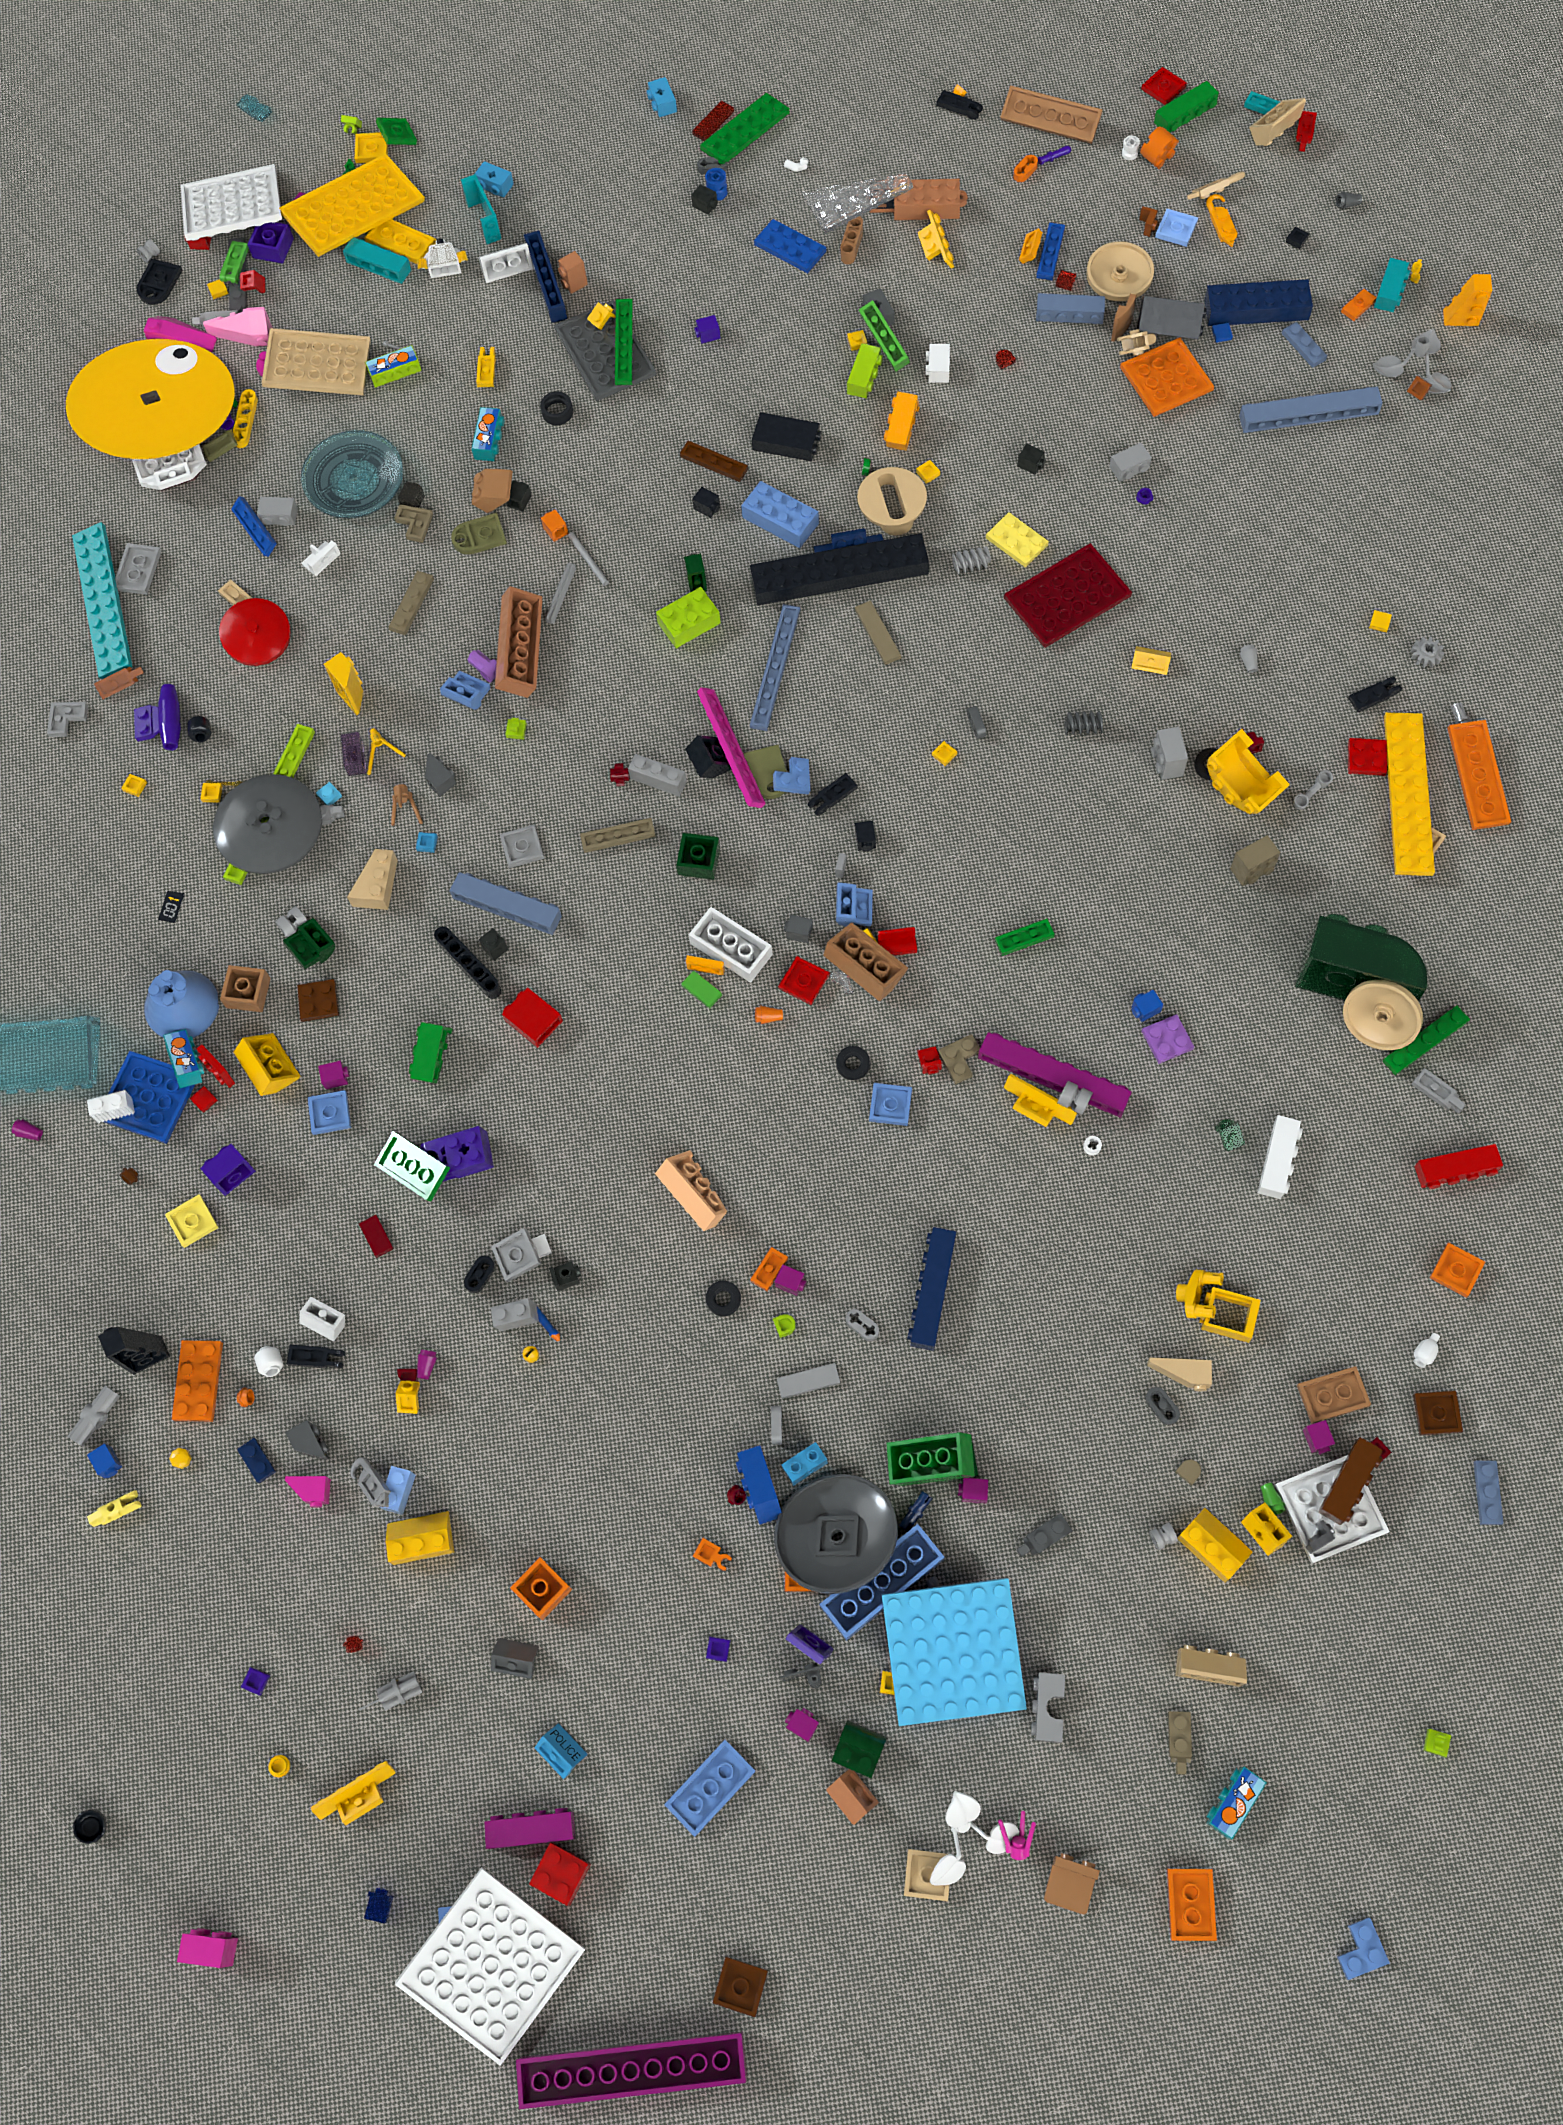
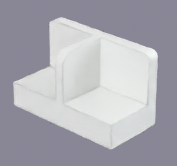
(321, 557)

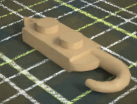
(1215, 186)

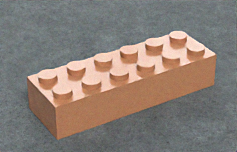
(518, 642)

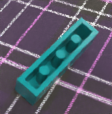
(377, 260)

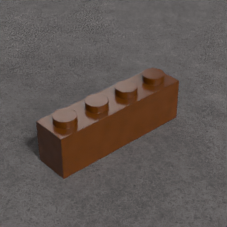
(1350, 1481)

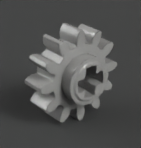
(1427, 652)

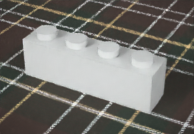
(1279, 1157)

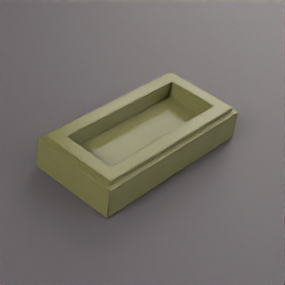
(219, 445)

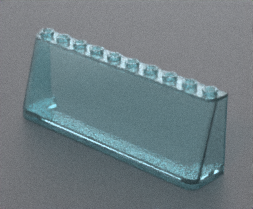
(49, 1054)

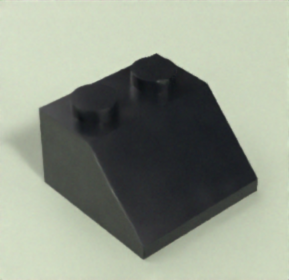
(707, 756)

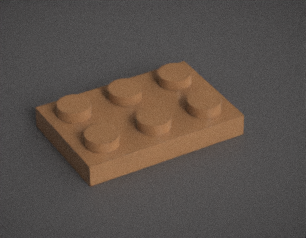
(1333, 1395)

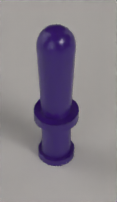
(1052, 155)

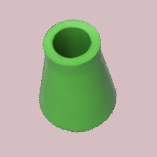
(1272, 1498)

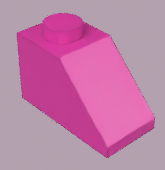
(311, 1489)

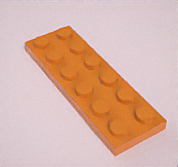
(1479, 774)

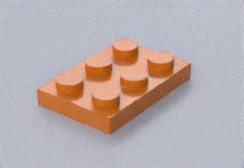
(1191, 1905)

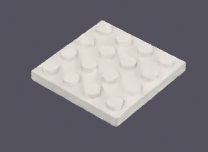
(1305, 1495)

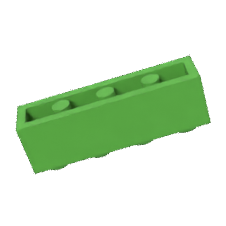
(884, 336)

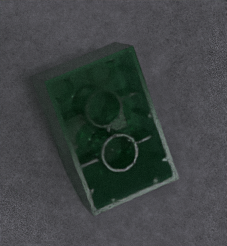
(1348, 955)

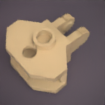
(1136, 342)

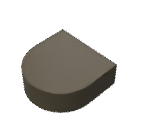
(1189, 1471)

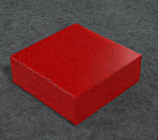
(203, 1099)

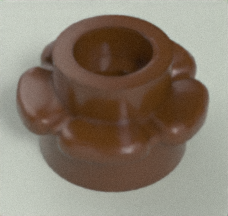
(129, 1175)

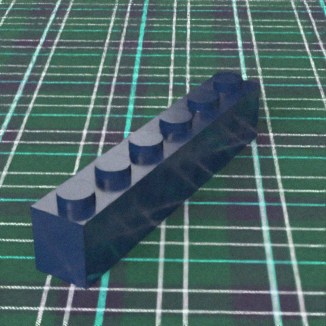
(545, 277)
(933, 1288)

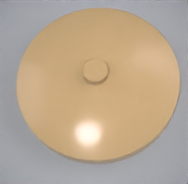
(1120, 270)
(1383, 1014)

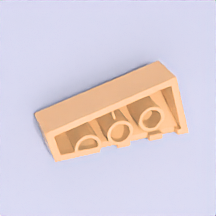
(691, 1190)

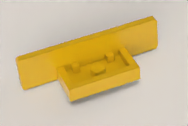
(933, 240)
(1037, 1103)
(356, 1797)

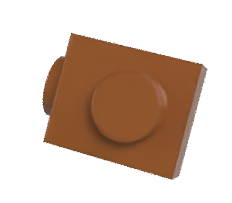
(1149, 216)

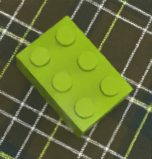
(688, 617)

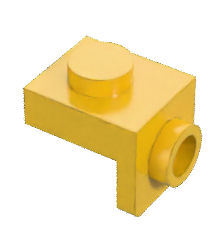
(600, 315)

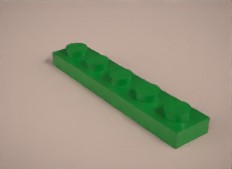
(1426, 1040)

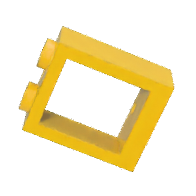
(1253, 1307)

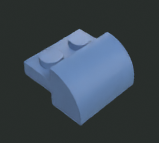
(465, 690)
(853, 905)

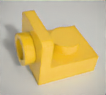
(407, 1397)

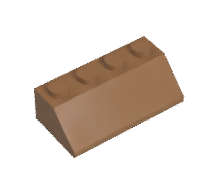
(865, 961)

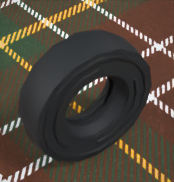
(1199, 765)
(853, 1051)
(728, 1287)

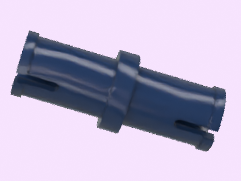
(915, 1511)

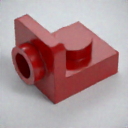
(929, 1060)

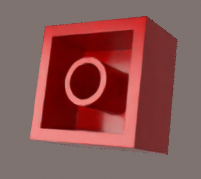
(560, 1874)

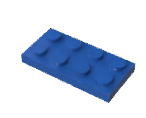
(790, 246)

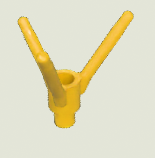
(378, 740)

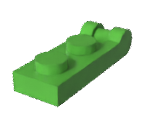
(234, 262)

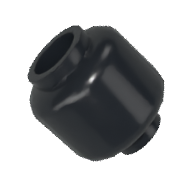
(199, 729)

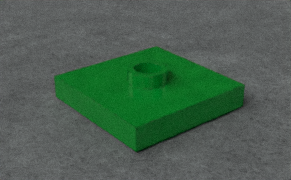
(396, 131)

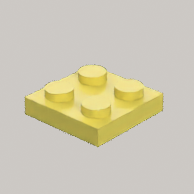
(191, 1221)

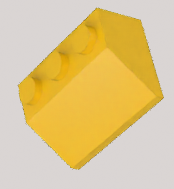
(345, 680)
(266, 1063)
(419, 1538)
(1215, 1545)

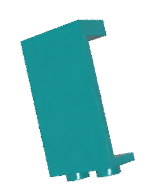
(475, 195)

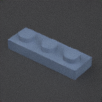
(1304, 344)
(1488, 1493)

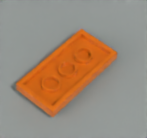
(197, 1381)

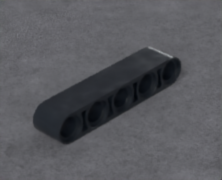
(464, 955)

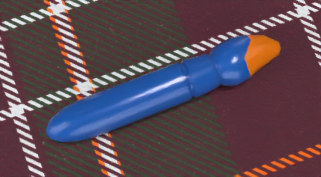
(547, 1325)

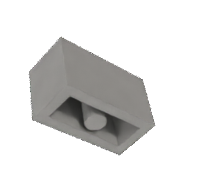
(1130, 462)
(277, 511)
(514, 1314)

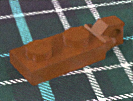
(117, 681)

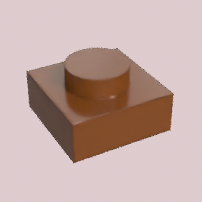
(1419, 387)

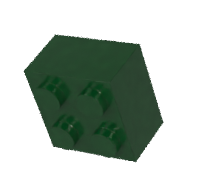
(698, 856)

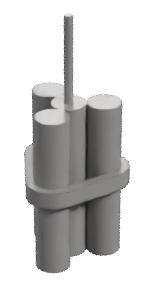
(397, 1691)

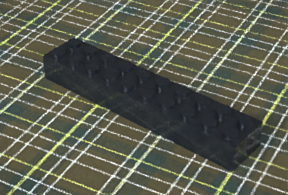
(839, 569)

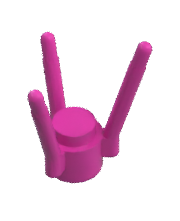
(1018, 1847)

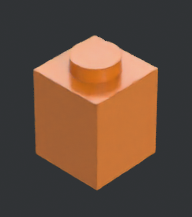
(554, 525)

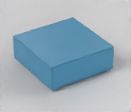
(426, 842)

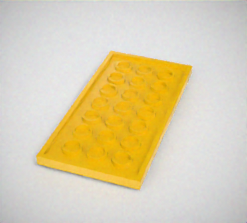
(351, 204)

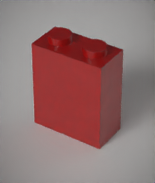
(532, 1017)

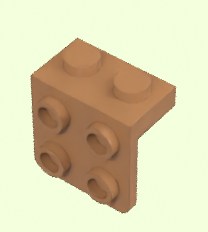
(1071, 1884)

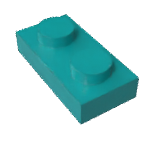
(1260, 103)

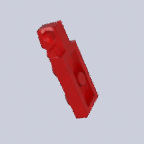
(1305, 129)

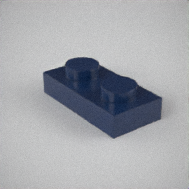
(256, 1460)

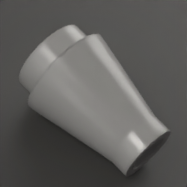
(1249, 657)

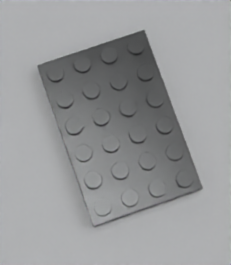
(594, 353)

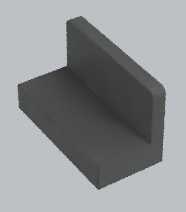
(514, 1658)

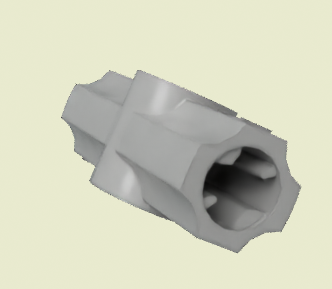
(93, 1416)

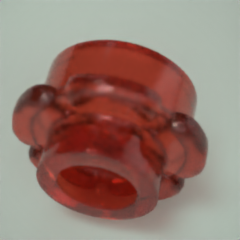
(353, 1644)

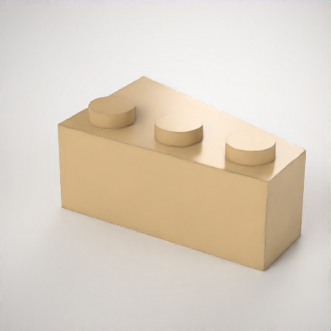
(375, 881)

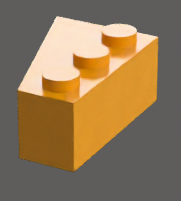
(901, 420)

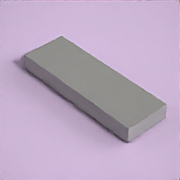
(808, 1380)

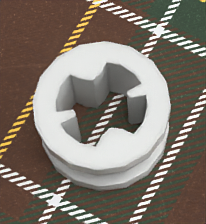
(1094, 1139)

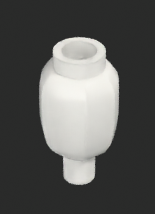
(1426, 1351)

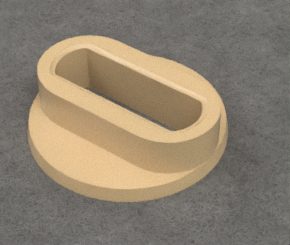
(910, 493)

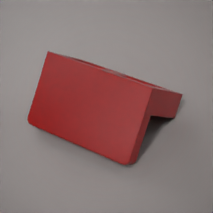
(898, 941)

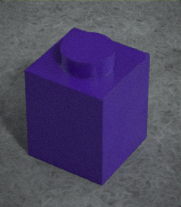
(707, 329)

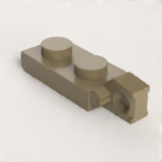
(1180, 1740)

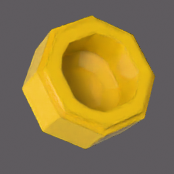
(180, 1458)

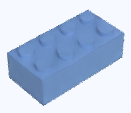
(780, 514)

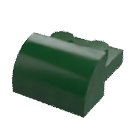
(310, 944)
(859, 1749)

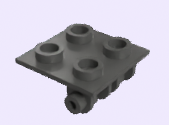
(812, 1672)

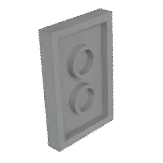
(137, 568)

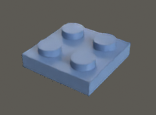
(890, 1104)
(329, 1112)

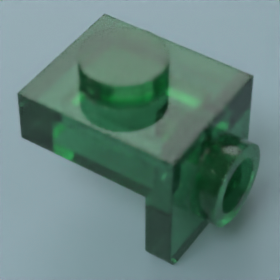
(1230, 1134)

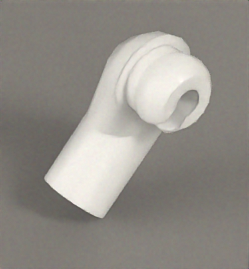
(802, 165)

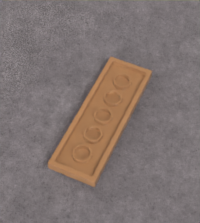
(1051, 114)

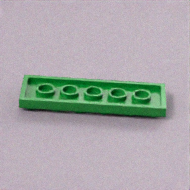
(745, 128)

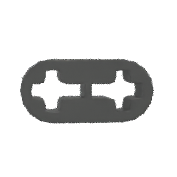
(710, 163)
(976, 722)

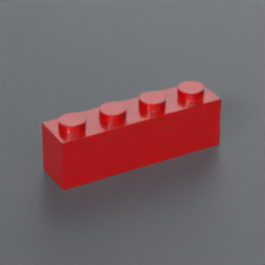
(1459, 1166)

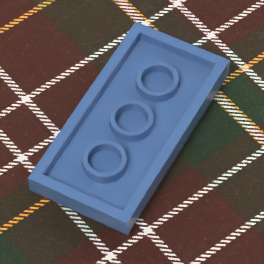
(710, 1788)

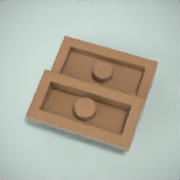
(1123, 317)

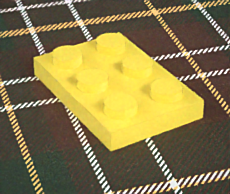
(1017, 539)

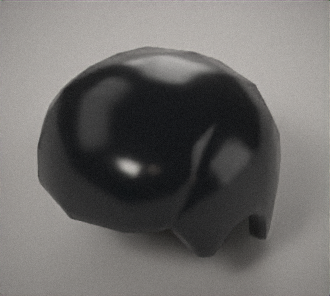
(89, 1826)

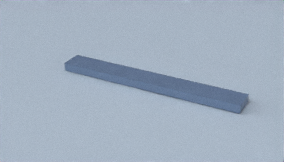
(775, 667)

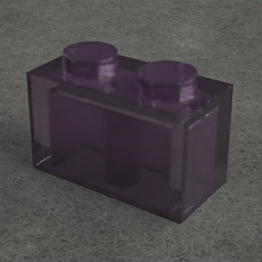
(353, 754)

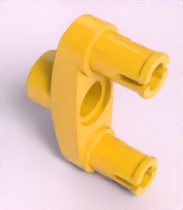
(1191, 1293)

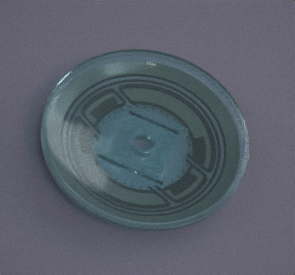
(346, 456)

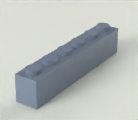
(506, 903)

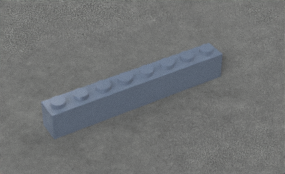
(1310, 409)

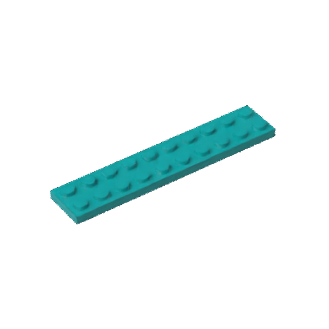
(102, 600)

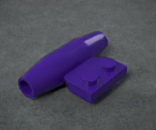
(162, 719)

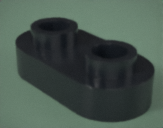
(476, 1273)

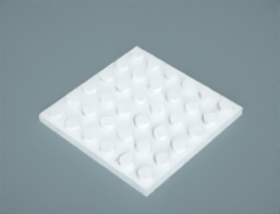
(230, 202)
(490, 1966)

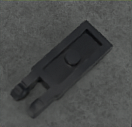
(959, 104)
(1374, 694)
(833, 793)
(313, 1356)

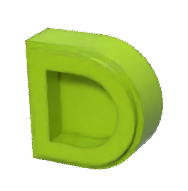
(784, 1325)

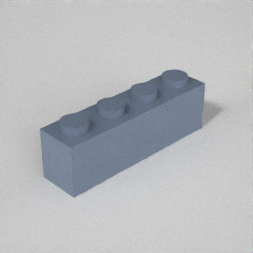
(1070, 308)

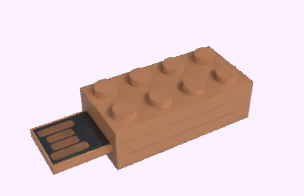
(937, 195)

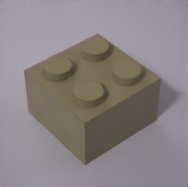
(1255, 861)

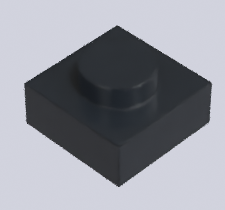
(1297, 237)

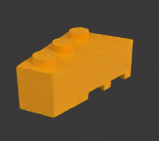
(1470, 303)

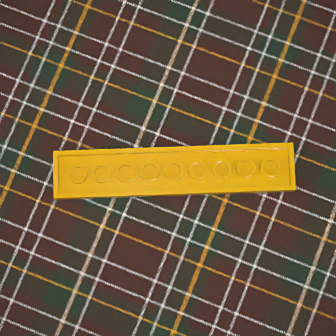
(1409, 794)

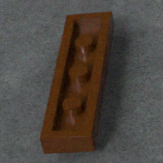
(714, 461)

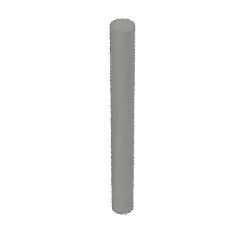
(588, 559)

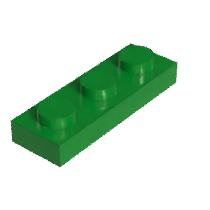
(1024, 937)

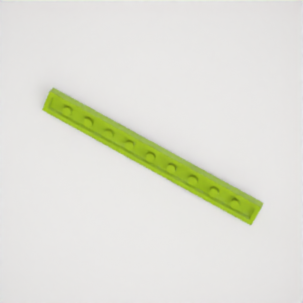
(286, 766)

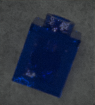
(378, 1905)

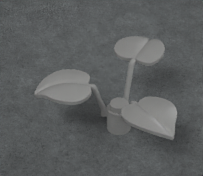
(1422, 346)

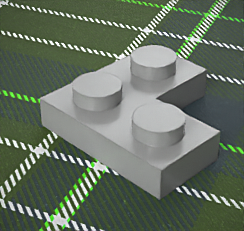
(62, 713)

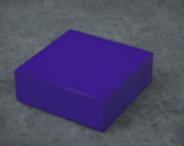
(718, 1649)
(255, 1681)

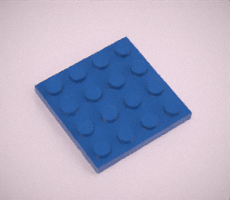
(154, 1095)

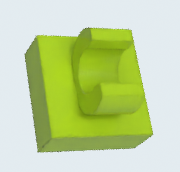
(350, 121)
(516, 728)
(1437, 1743)

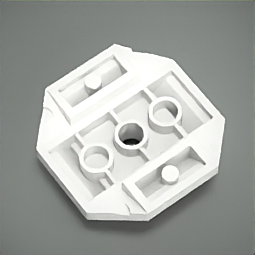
(170, 470)

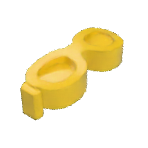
(1416, 267)

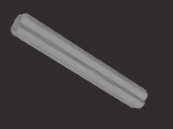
(560, 593)

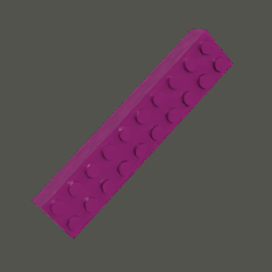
(631, 2070)

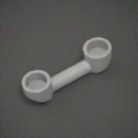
(1322, 781)

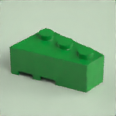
(429, 1052)

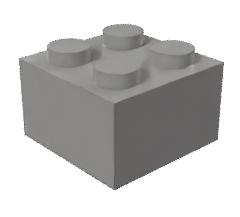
(1169, 753)

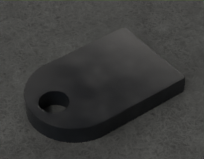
(158, 280)

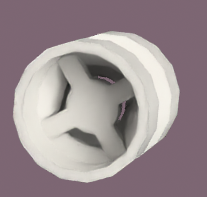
(1130, 147)

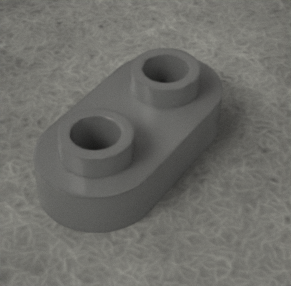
(1164, 1405)

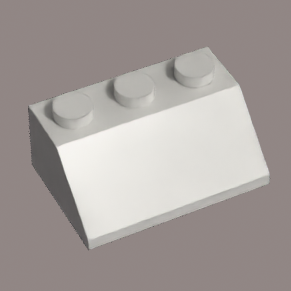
(505, 262)

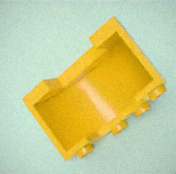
(1242, 777)

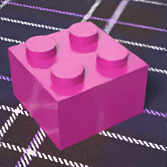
(207, 1949)

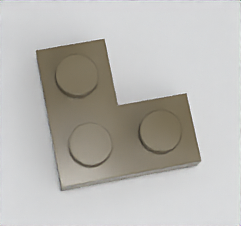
(417, 519)
(955, 1055)

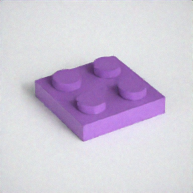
(1167, 1039)

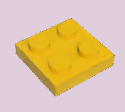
(369, 147)

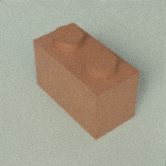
(572, 272)

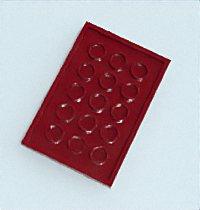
(1067, 595)

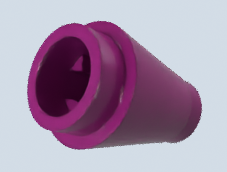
(26, 1130)
(425, 1364)

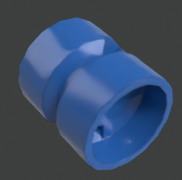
(717, 182)

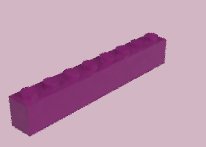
(1052, 1073)

